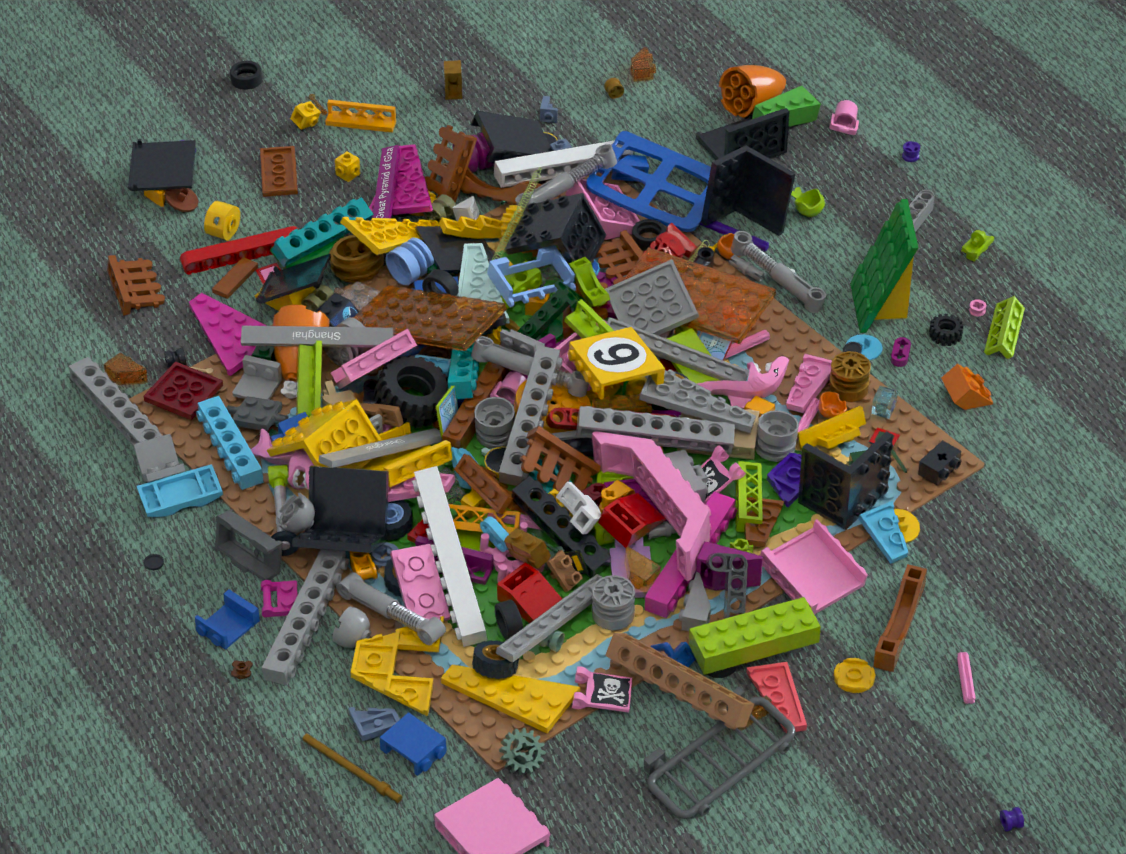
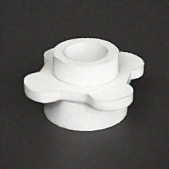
(289, 389)

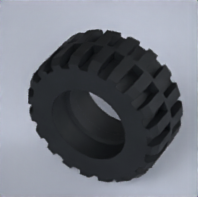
(414, 374)

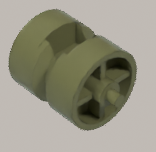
(441, 208)
(317, 298)

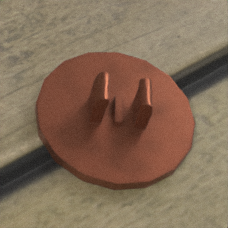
(181, 199)

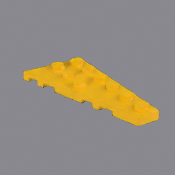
(384, 233)
(523, 698)

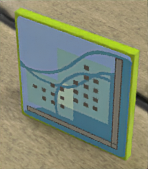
(446, 409)

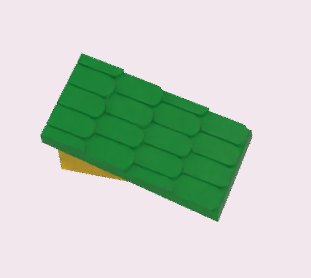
(884, 277)

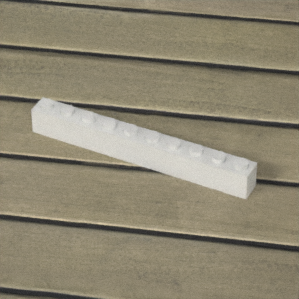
(450, 557)

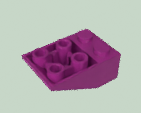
(716, 580)

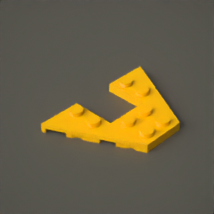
(375, 666)

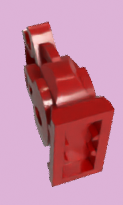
(674, 243)

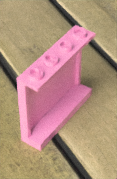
(373, 358)
(814, 568)
(491, 823)

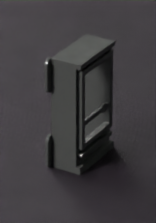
(241, 556)

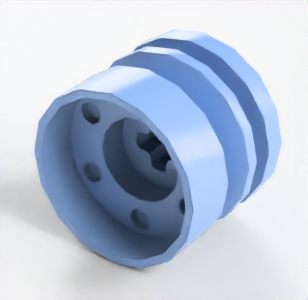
(409, 261)

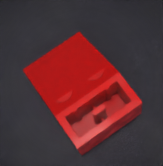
(630, 519)
(528, 591)

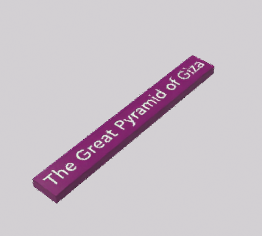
(386, 182)

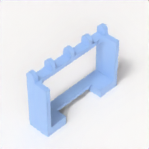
(549, 255)

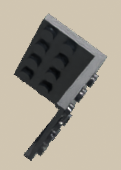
(763, 134)
(752, 187)
(559, 222)
(843, 490)
(348, 509)

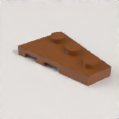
(759, 533)

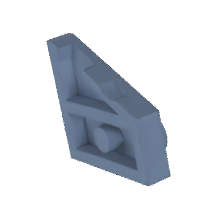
(373, 722)

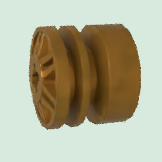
(850, 376)

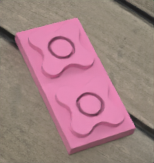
(420, 581)

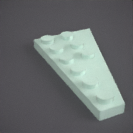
(473, 276)

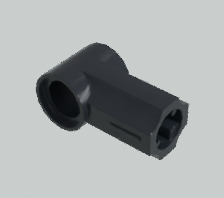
(705, 257)

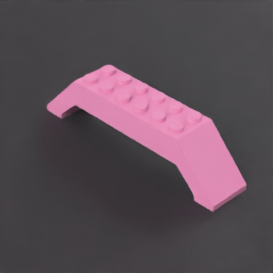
(664, 487)

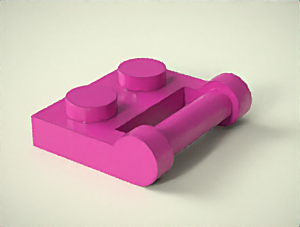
(286, 597)

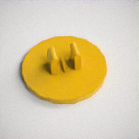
(908, 524)

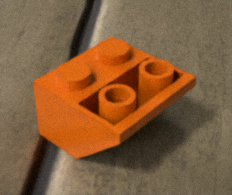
(966, 388)

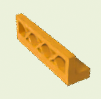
(361, 119)
(476, 526)

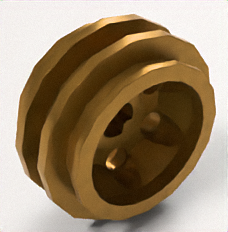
(354, 260)

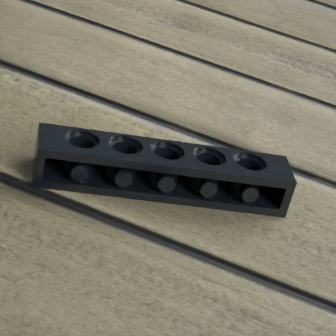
(530, 489)

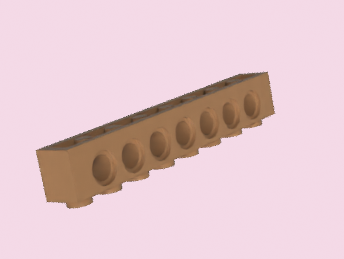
(738, 707)

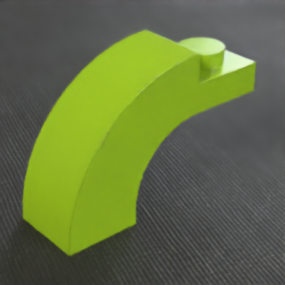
(588, 283)

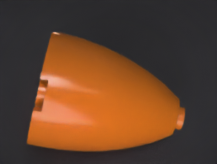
(748, 86)
(295, 316)

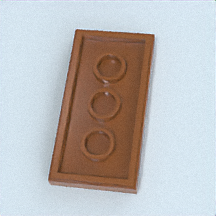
(278, 171)

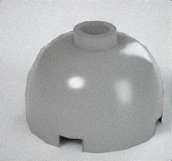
(296, 514)
(353, 627)

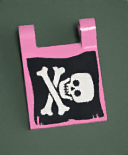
(717, 474)
(602, 691)

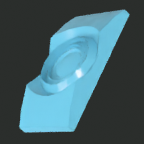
(180, 491)

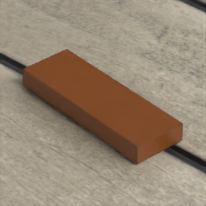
(235, 278)

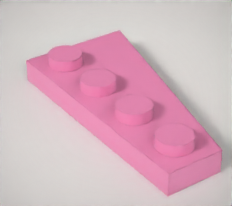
(812, 378)

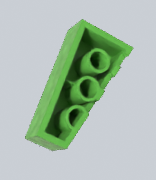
(798, 101)

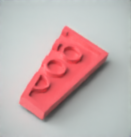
(777, 683)

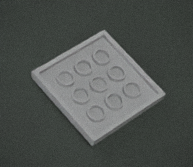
(653, 300)

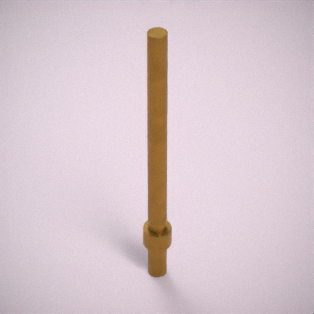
(381, 787)

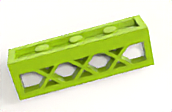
(584, 323)
(1008, 327)
(309, 378)
(744, 505)

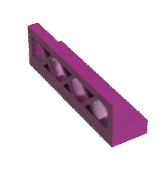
(474, 560)

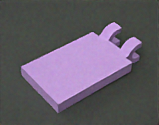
(618, 557)

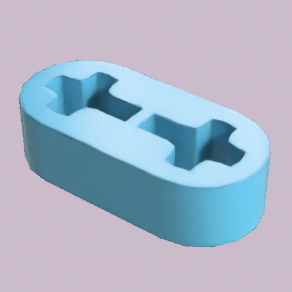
(495, 531)

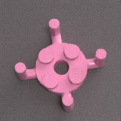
(500, 561)

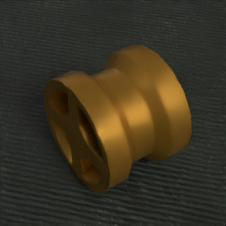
(614, 88)

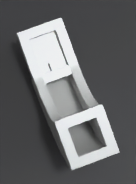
(582, 507)

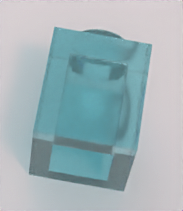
(884, 402)

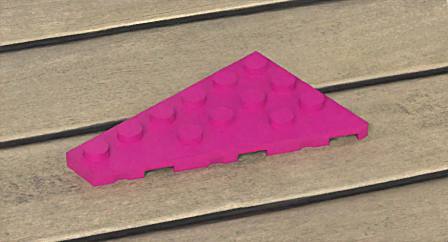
(411, 189)
(223, 330)

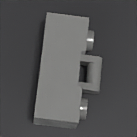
(685, 464)

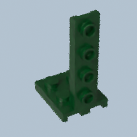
(551, 310)

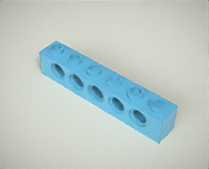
(229, 443)

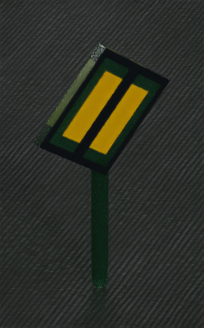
(577, 559)

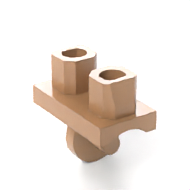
(563, 571)

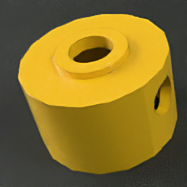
(227, 214)

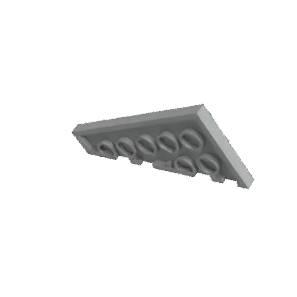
(694, 400)

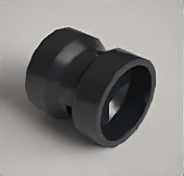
(178, 356)

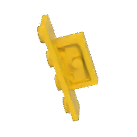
(834, 430)

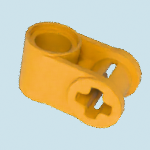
(613, 492)
(363, 565)

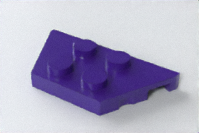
(786, 478)

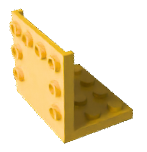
(329, 431)

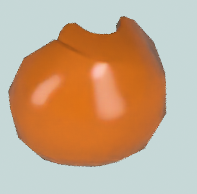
(724, 246)
(830, 405)

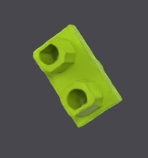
(977, 245)

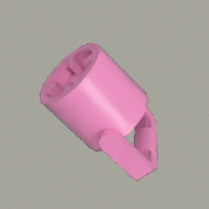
(845, 118)
(508, 387)

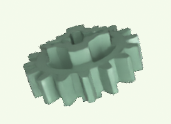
(522, 761)

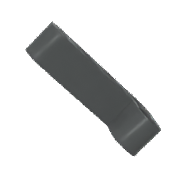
(731, 573)

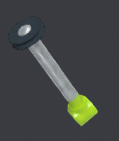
(278, 480)

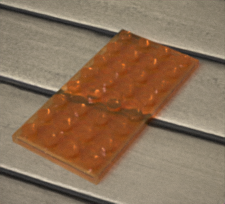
(724, 302)
(431, 316)

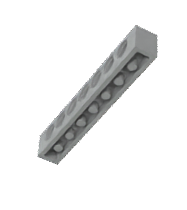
(543, 358)
(112, 401)
(663, 434)
(304, 616)

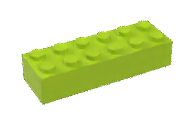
(754, 635)

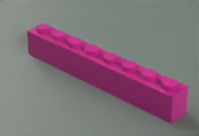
(670, 583)

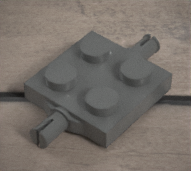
(257, 413)

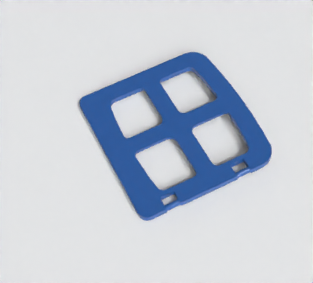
(653, 182)

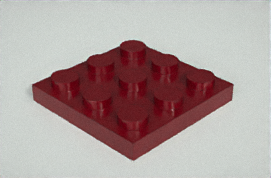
(182, 389)

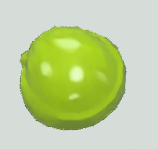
(808, 203)

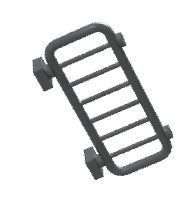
(656, 764)

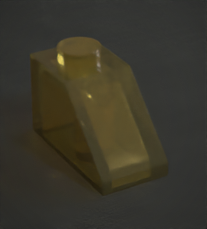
(640, 570)

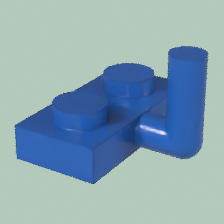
(681, 654)

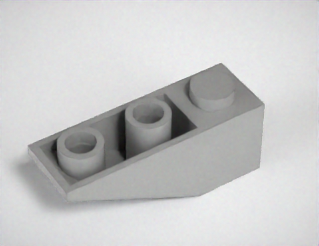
(696, 605)

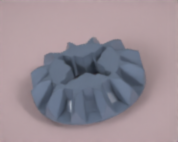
(379, 552)

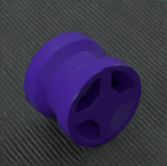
(911, 151)
(1012, 819)

